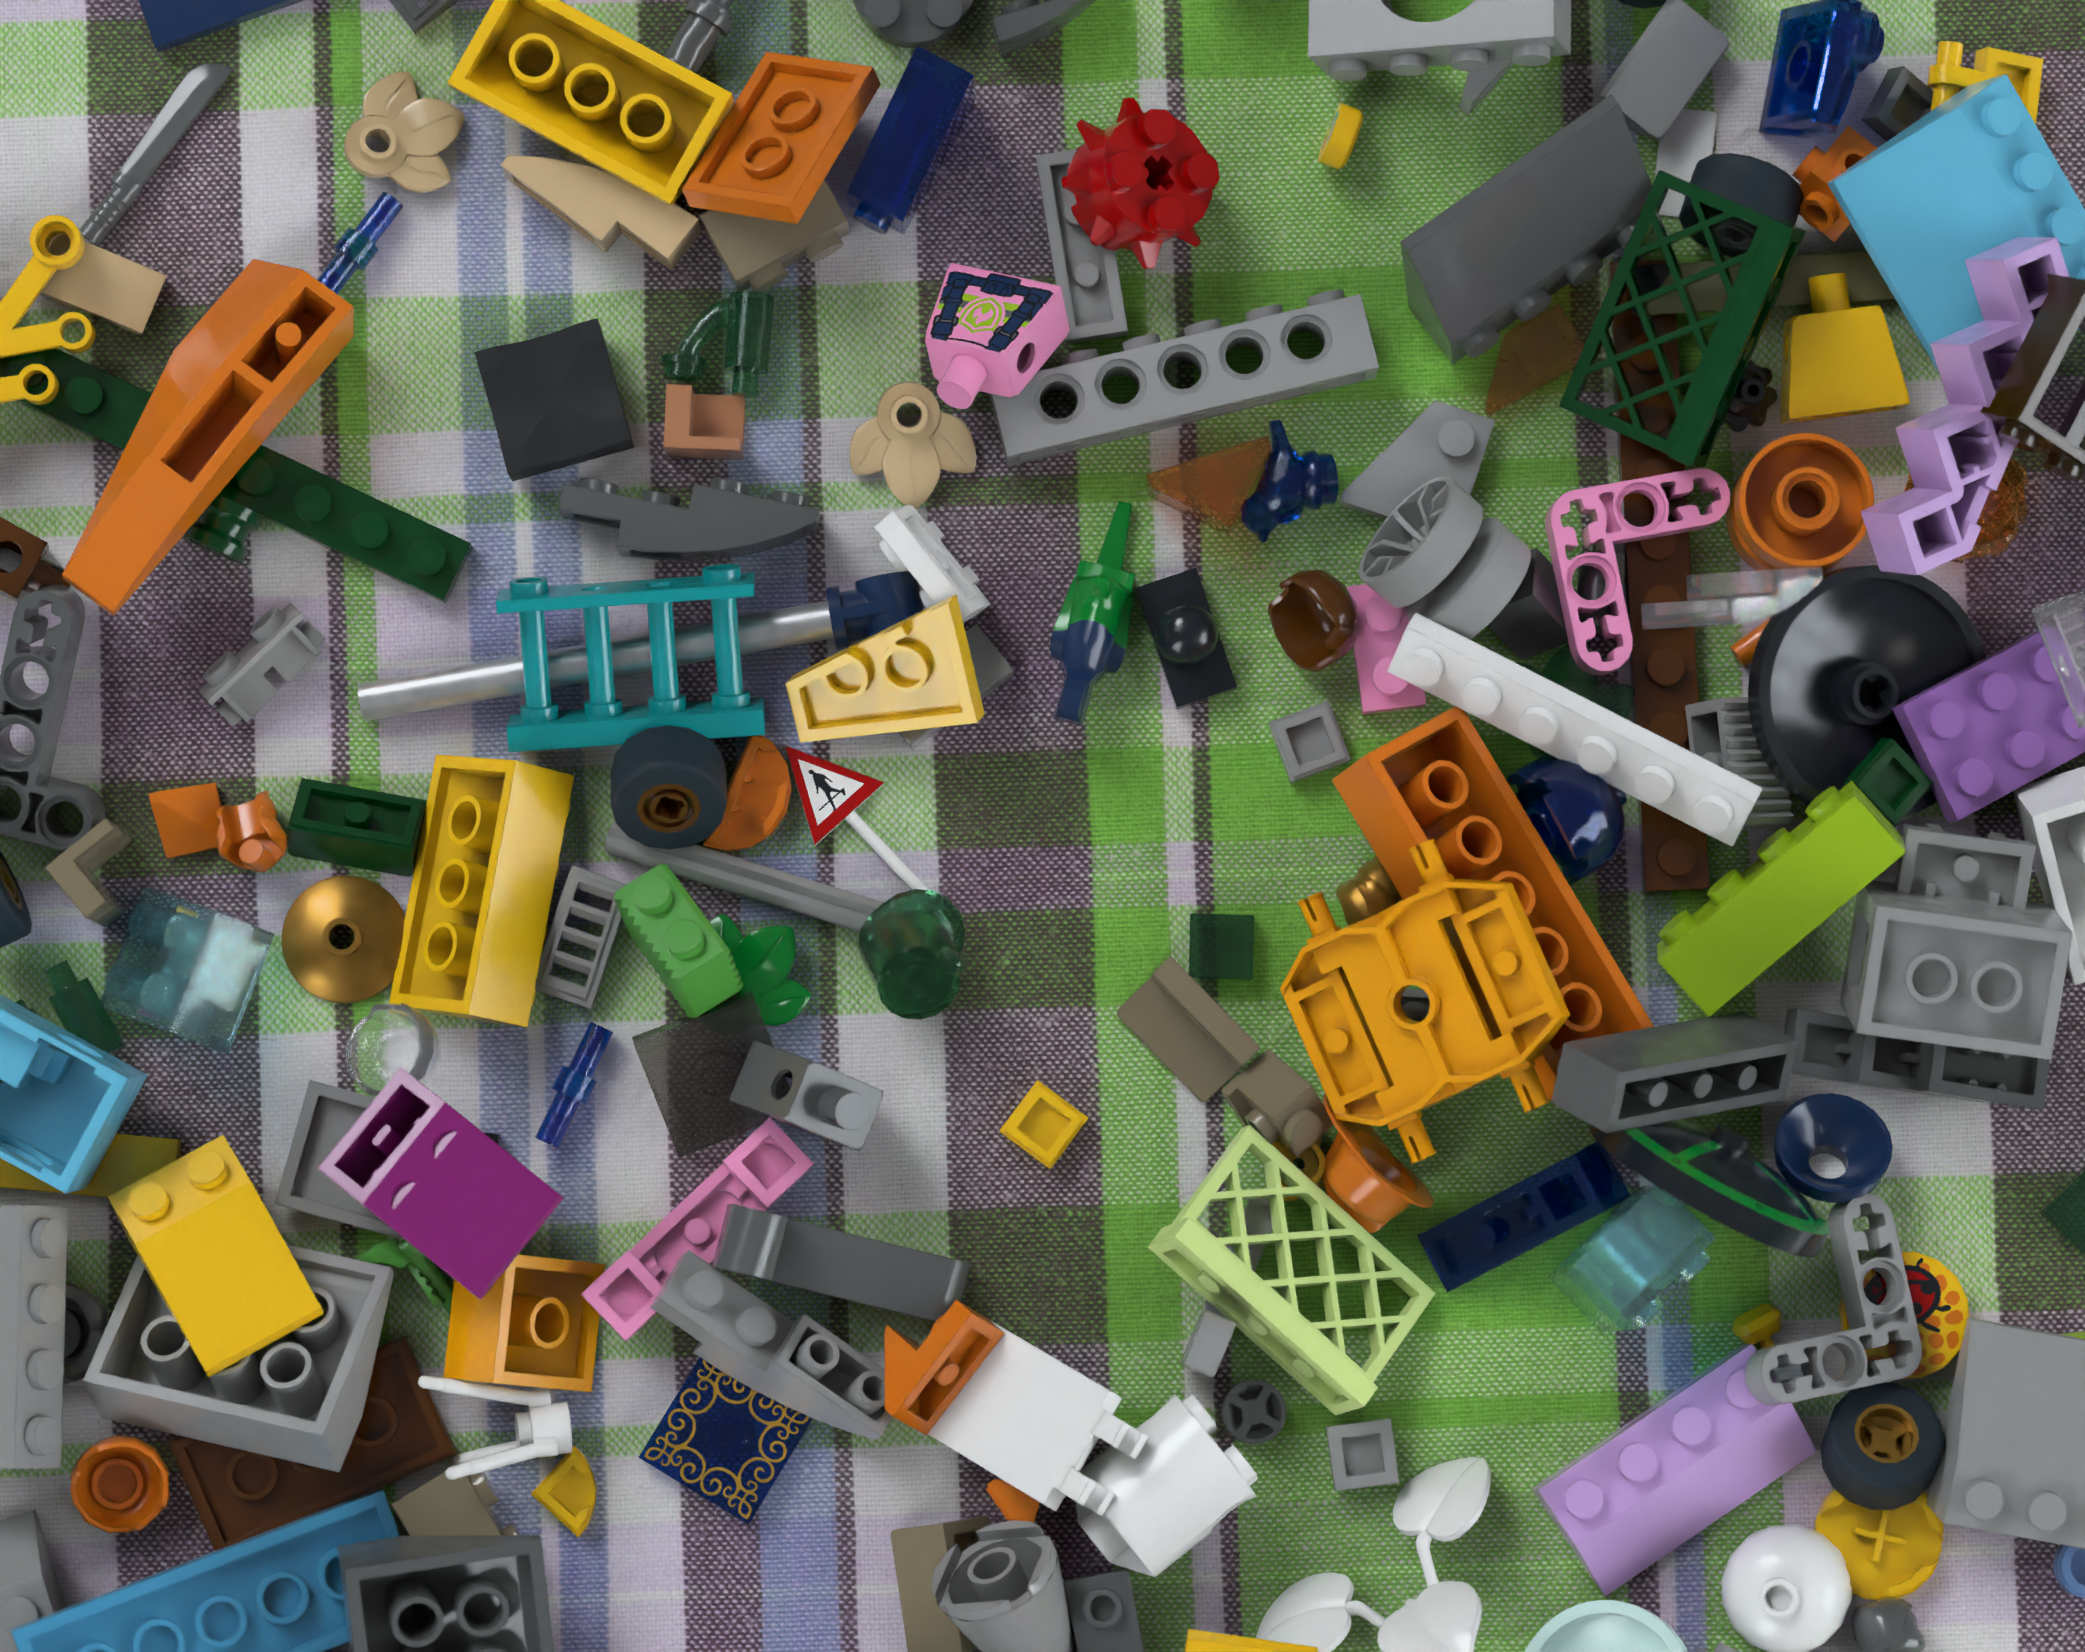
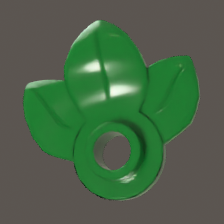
(764, 964)

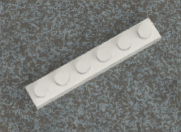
(1574, 729)

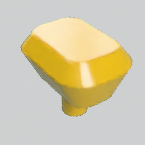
(1758, 1325)

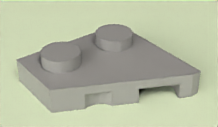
(1434, 445)

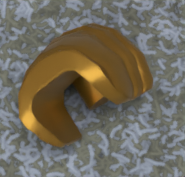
(1367, 893)

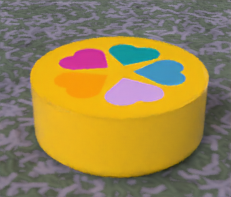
(1341, 136)

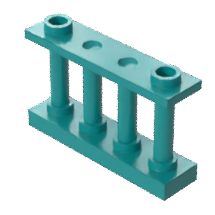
(604, 717)

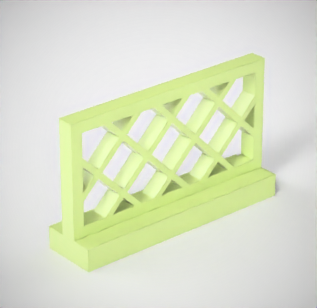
(1273, 1319)

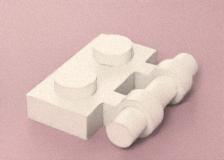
(918, 547)

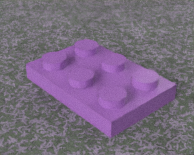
(1991, 727)

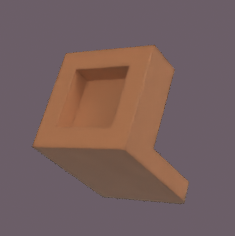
(703, 424)

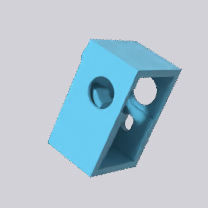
(58, 1099)

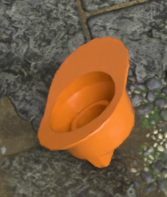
(1368, 1177)

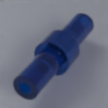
(357, 245)
(574, 1084)

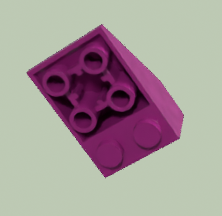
(440, 1183)

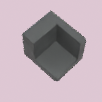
(1534, 615)

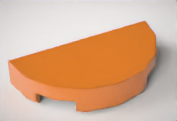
(755, 798)

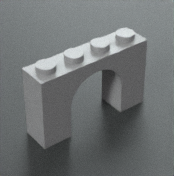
(1368, 35)
(32, 1334)

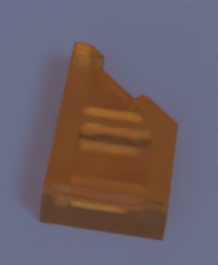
(1533, 358)

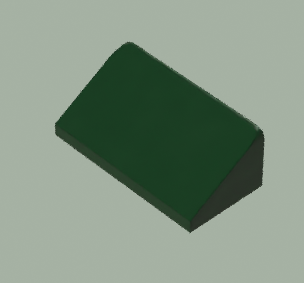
(355, 827)

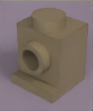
(1278, 1103)

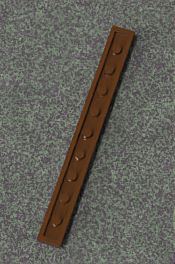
(1655, 572)

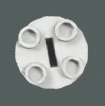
(1168, 1492)

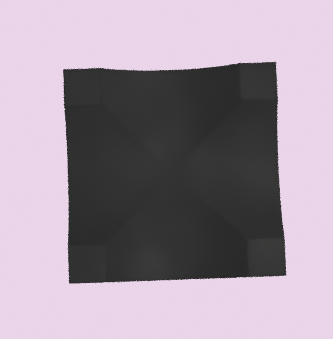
(554, 400)

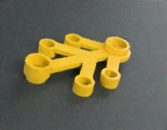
(21, 297)

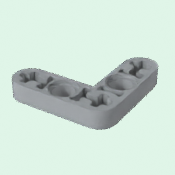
(1868, 1323)
(1212, 1328)

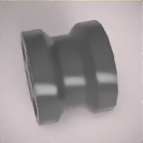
(1266, 1409)

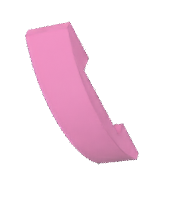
(749, 1177)

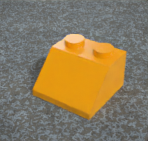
(527, 1327)

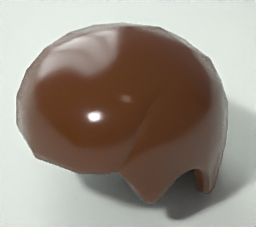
(1314, 619)

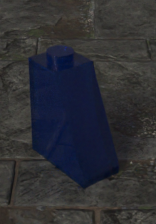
(911, 142)

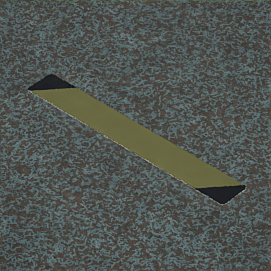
(1710, 295)

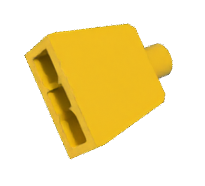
(1838, 358)

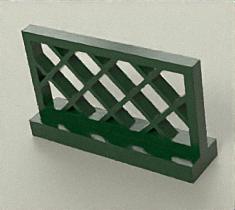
(1733, 338)

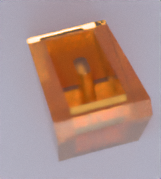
(1213, 485)

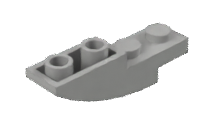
(782, 1359)

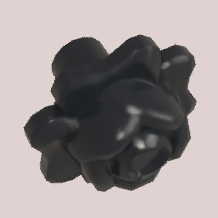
(1751, 399)

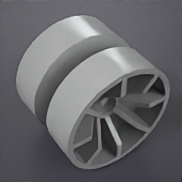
(1445, 559)

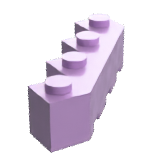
(1956, 448)

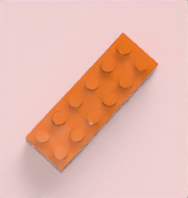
(1450, 790)

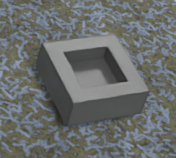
(1897, 103)

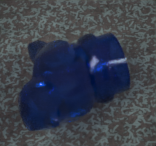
(1289, 485)

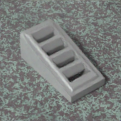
(598, 885)

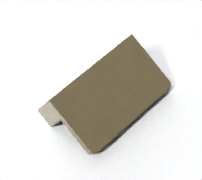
(76, 869)
(1187, 1030)
(915, 1557)

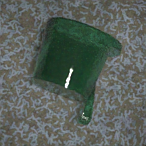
(914, 952)

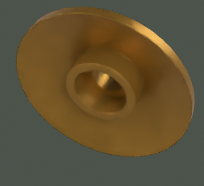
(351, 972)

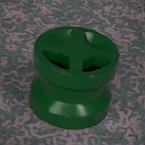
(224, 528)

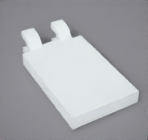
(1036, 1424)

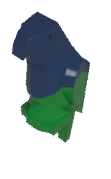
(1094, 621)

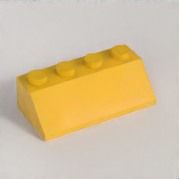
(593, 92)
(482, 889)

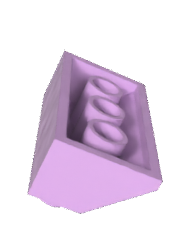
(1672, 1471)

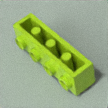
(1779, 897)

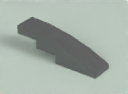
(1835, 1052)

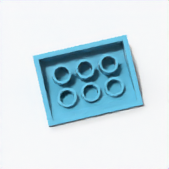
(1955, 189)

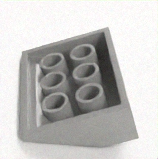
(284, 1401)
(2015, 1436)

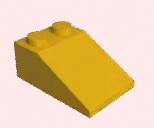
(215, 1255)

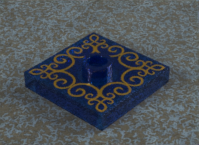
(725, 1440)

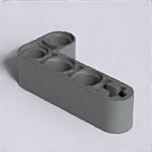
(43, 717)
(838, 1263)

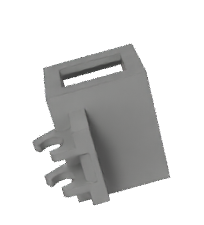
(1958, 948)

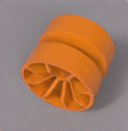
(1799, 504)

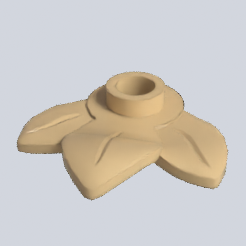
(412, 131)
(912, 453)

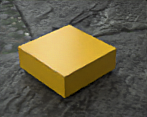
(1043, 1124)

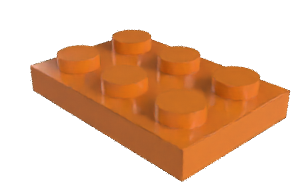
(781, 137)

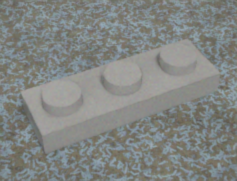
(1083, 270)

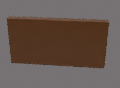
(253, 1492)

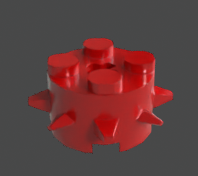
(1140, 182)

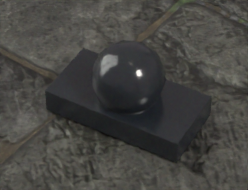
(1186, 638)

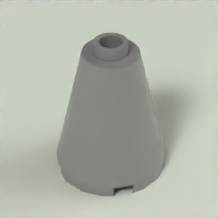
(1006, 1590)

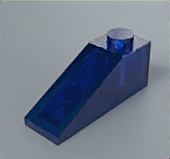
(1524, 1215)

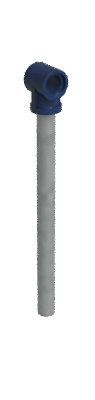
(845, 616)

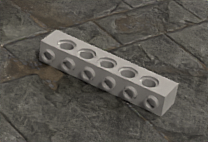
(1344, 360)

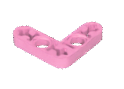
(1610, 529)

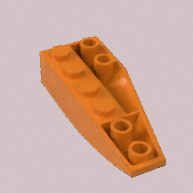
(206, 419)

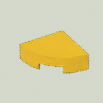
(570, 1491)

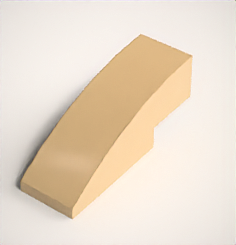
(605, 206)

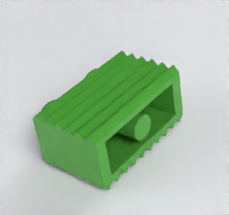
(678, 941)

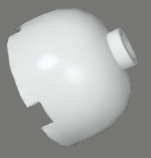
(1786, 1589)

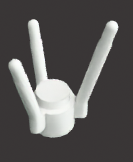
(539, 1431)

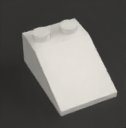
(2055, 822)

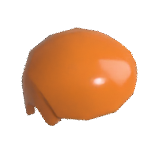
(120, 1484)

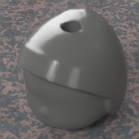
(1886, 1627)

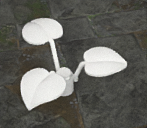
(1445, 1615)

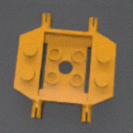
(1351, 988)

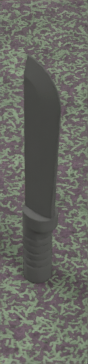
(164, 133)

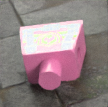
(992, 333)

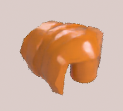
(251, 834)

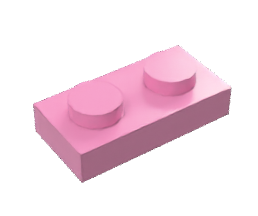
(1375, 646)

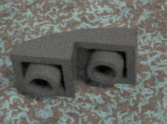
(1029, 22)

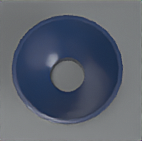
(1834, 1127)

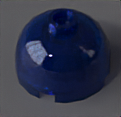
(1572, 813)

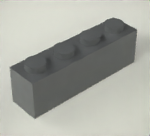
(1673, 1071)

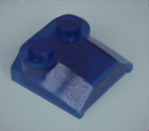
(1816, 65)

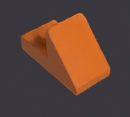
(930, 1375)

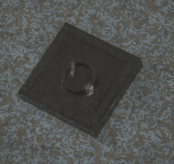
(696, 1067)

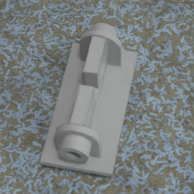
(241, 677)

